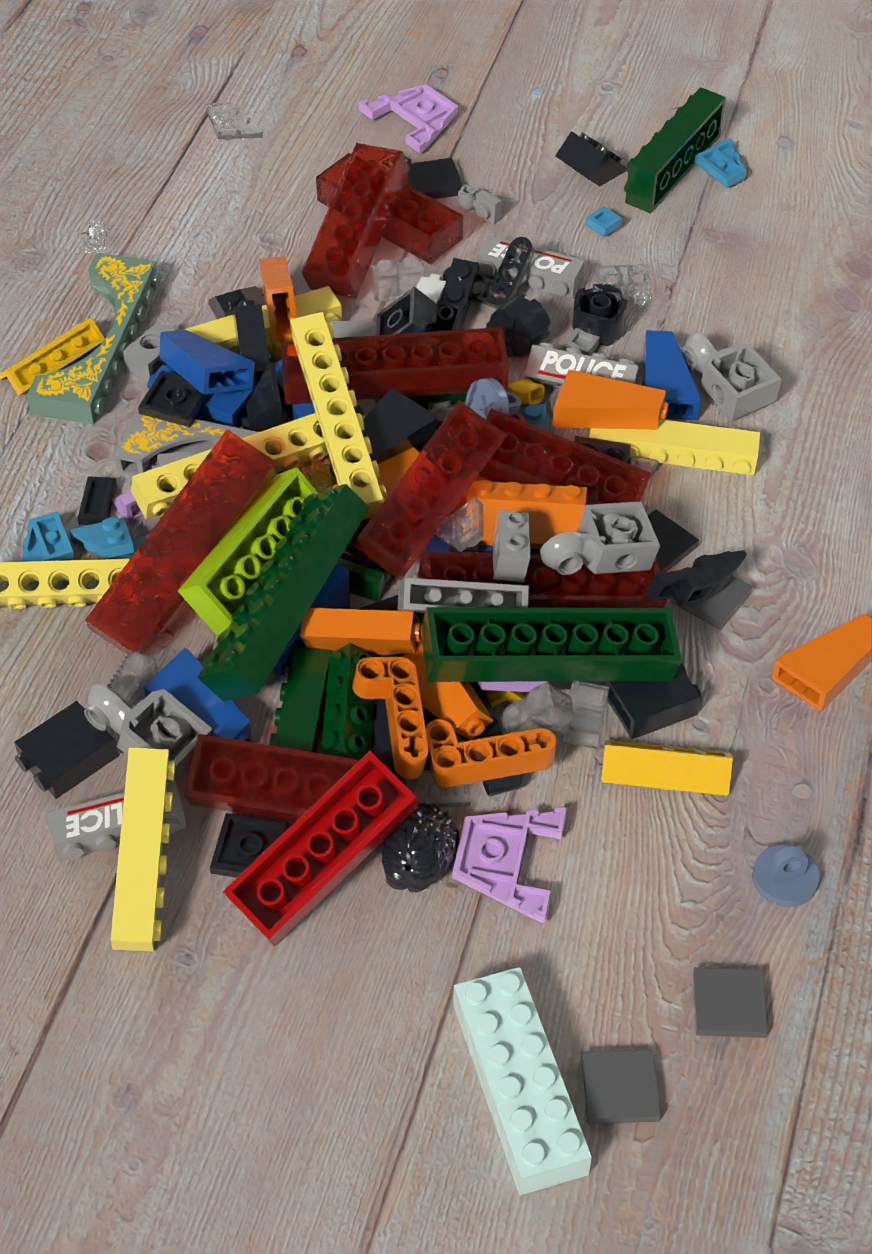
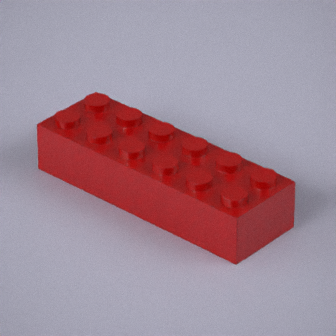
(321, 848)

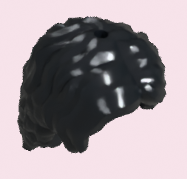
(426, 842)

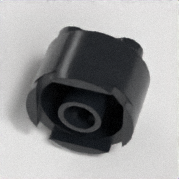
(600, 312)
(523, 324)

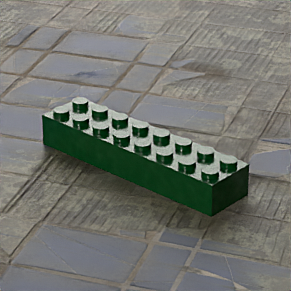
(283, 593)
(549, 644)

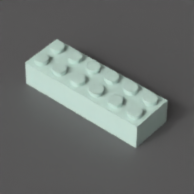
(521, 1081)

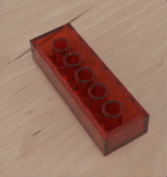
(356, 220)
(416, 222)
(543, 457)
(429, 490)
(260, 777)

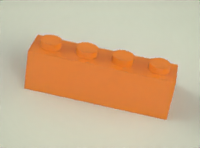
(549, 507)

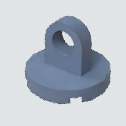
(489, 394)
(786, 875)

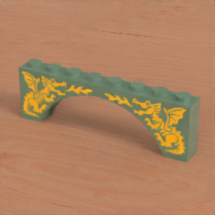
(80, 389)

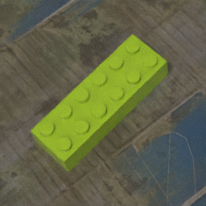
(236, 561)

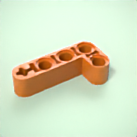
(398, 684)
(530, 752)

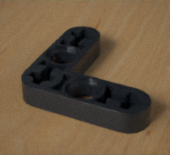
(500, 283)

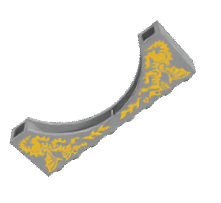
(151, 436)

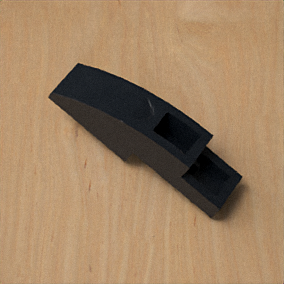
(456, 296)
(696, 583)

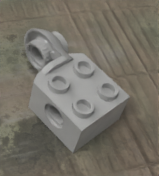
(732, 377)
(606, 541)
(152, 724)

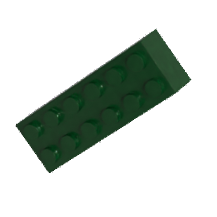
(673, 150)

